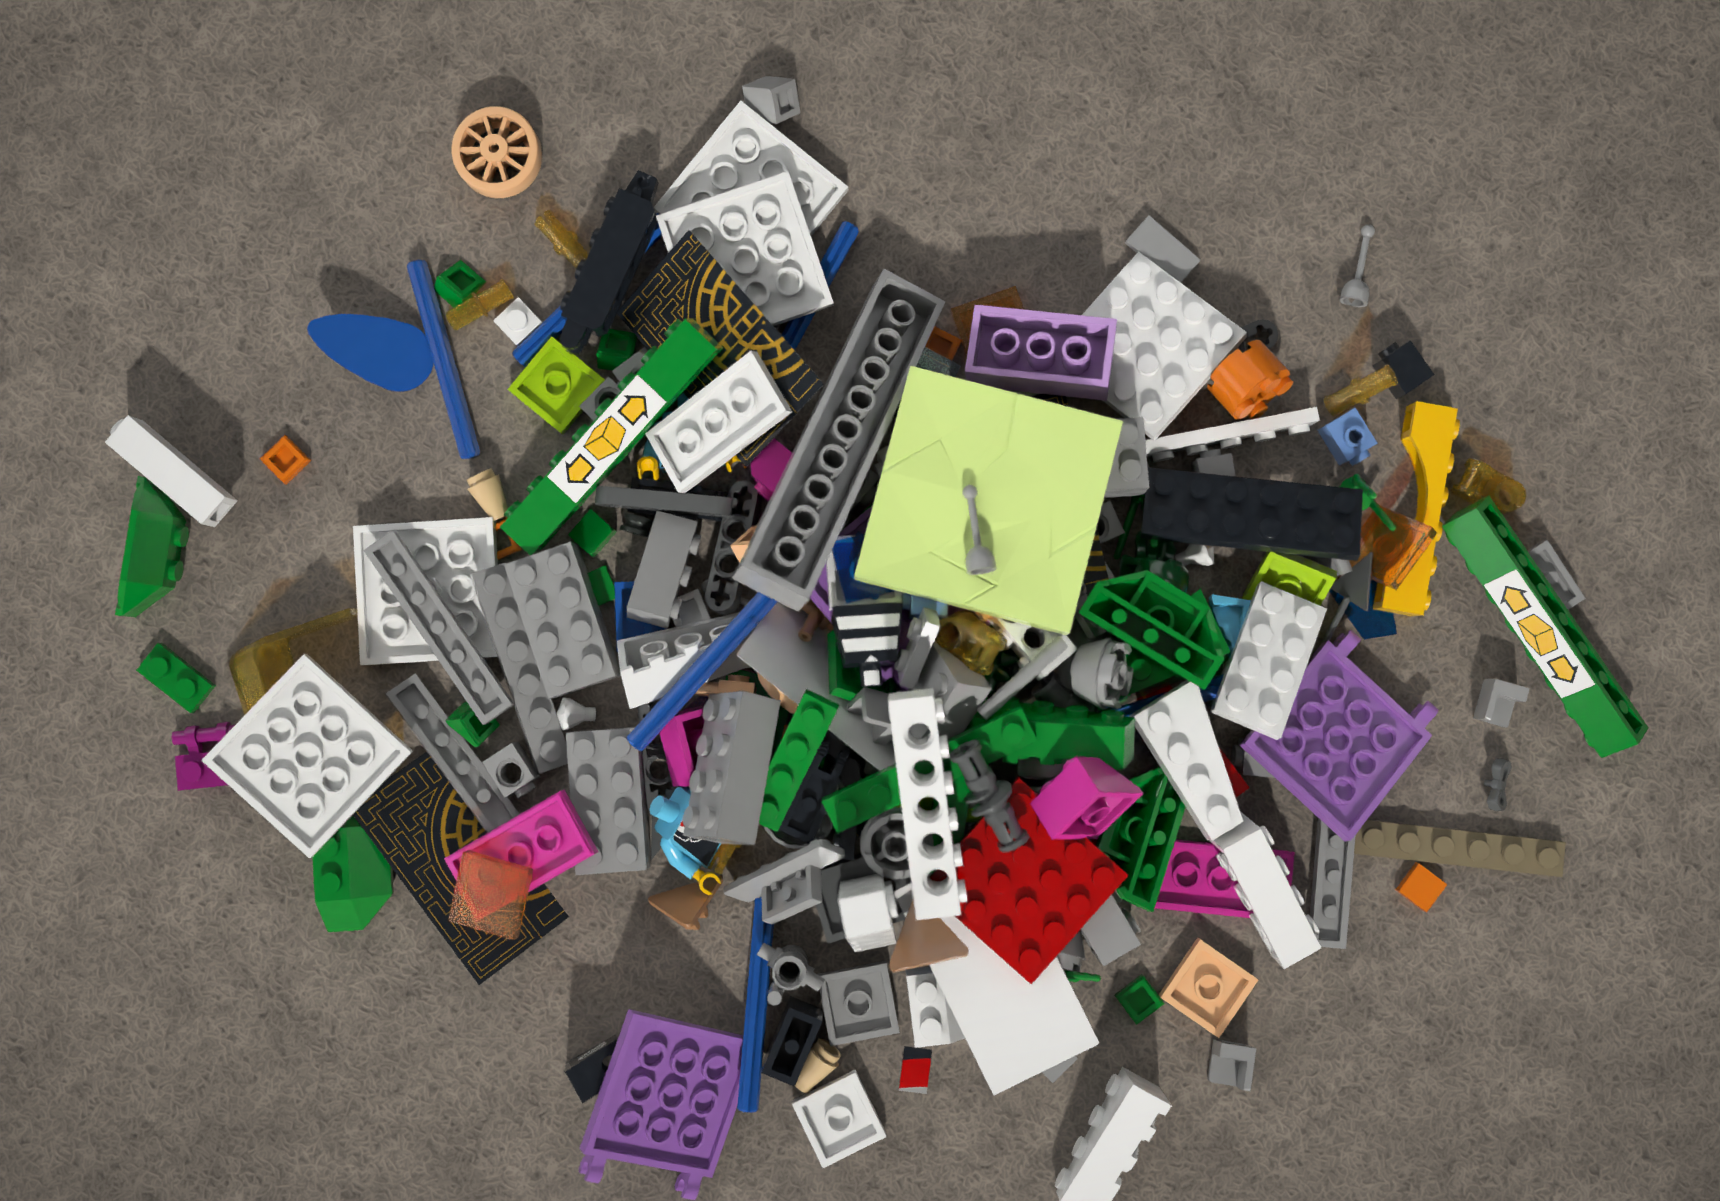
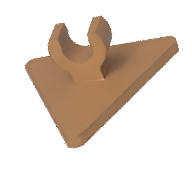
(686, 902)
(925, 943)

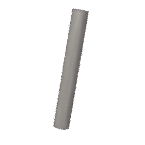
(1022, 678)

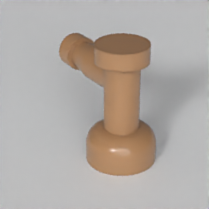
(815, 620)

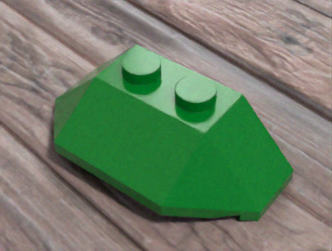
(151, 550)
(1158, 623)
(1145, 838)
(350, 879)

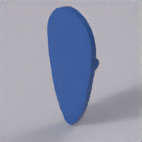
(375, 349)

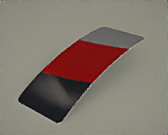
(915, 1070)

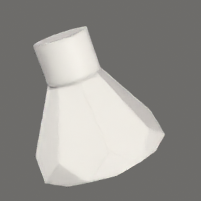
(1196, 554)
(572, 713)

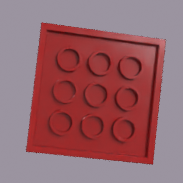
(1032, 897)

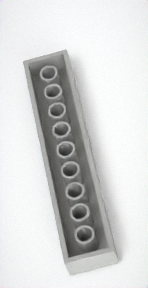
(839, 442)

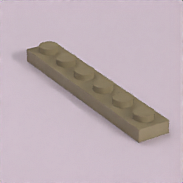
(1460, 848)

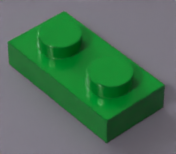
(175, 677)

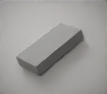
(1162, 249)

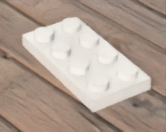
(718, 422)
(1268, 660)

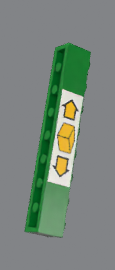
(611, 436)
(1545, 628)

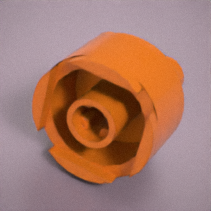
(1249, 381)

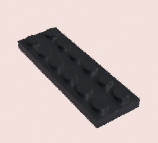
(1253, 514)

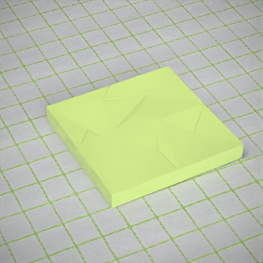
(1036, 501)

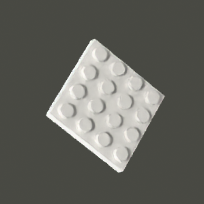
(748, 151)
(760, 243)
(1163, 343)
(447, 555)
(307, 755)

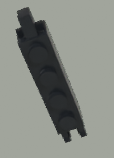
(610, 263)

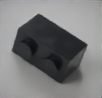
(792, 1041)

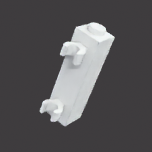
(170, 470)

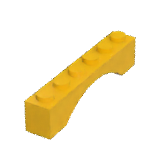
(1428, 440)

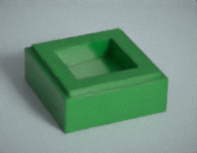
(602, 585)
(1139, 999)

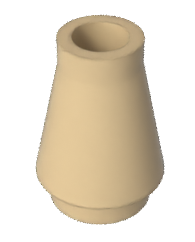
(488, 492)
(819, 1063)

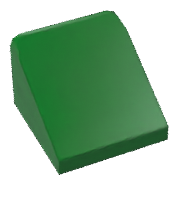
(458, 283)
(615, 349)
(592, 533)
(468, 725)

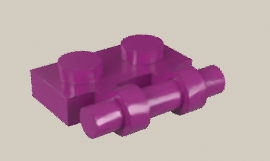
(190, 770)

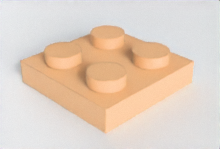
(1208, 987)

